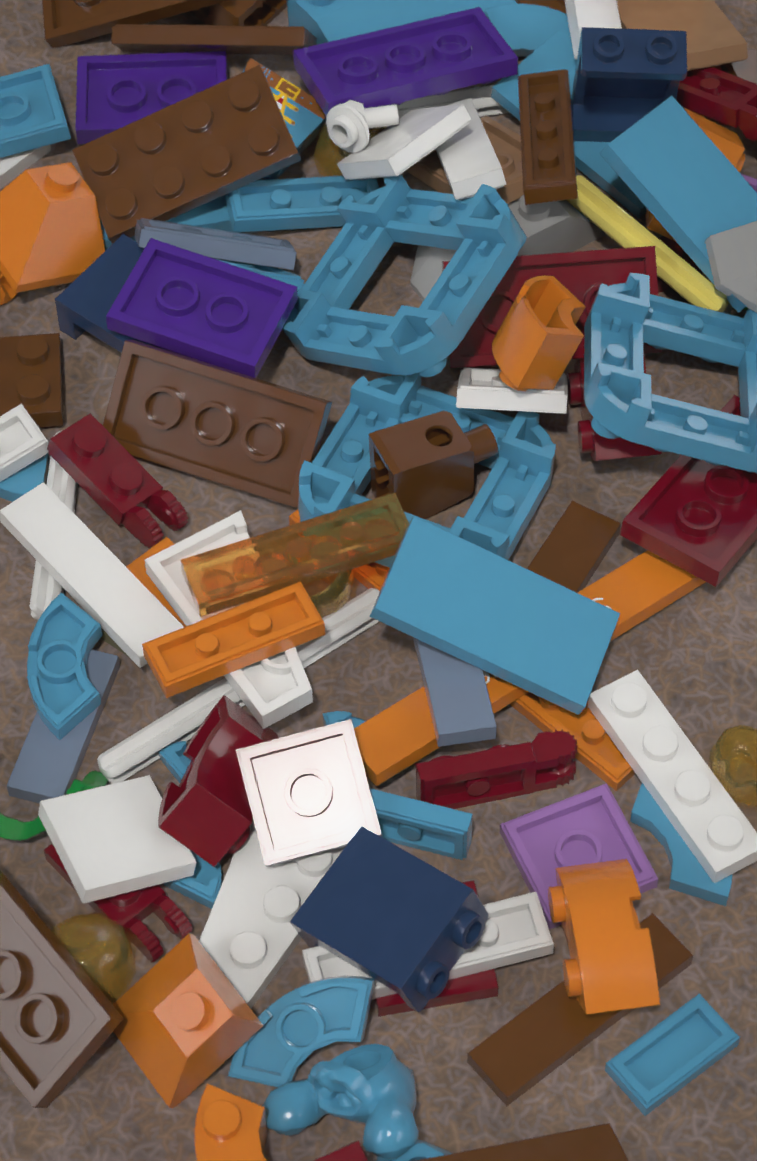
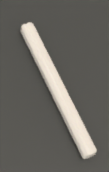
(183, 721)

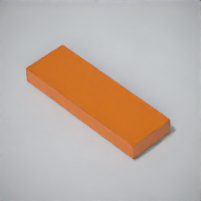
(233, 639)

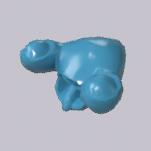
(358, 1086)

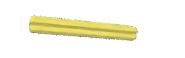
(630, 233)

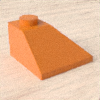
(48, 228)
(183, 1021)

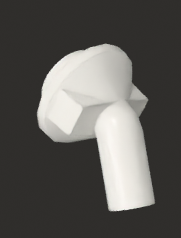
(350, 123)

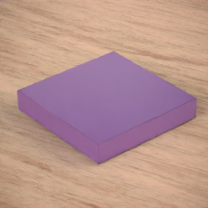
(573, 833)

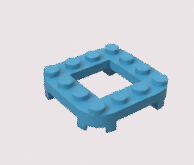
(415, 338)
(620, 391)
(504, 502)

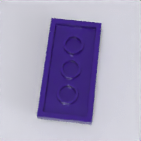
(407, 61)

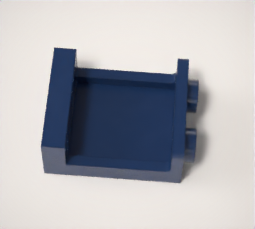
(623, 78)
(91, 295)
(392, 917)

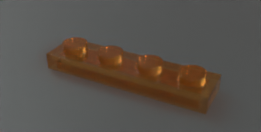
(295, 554)

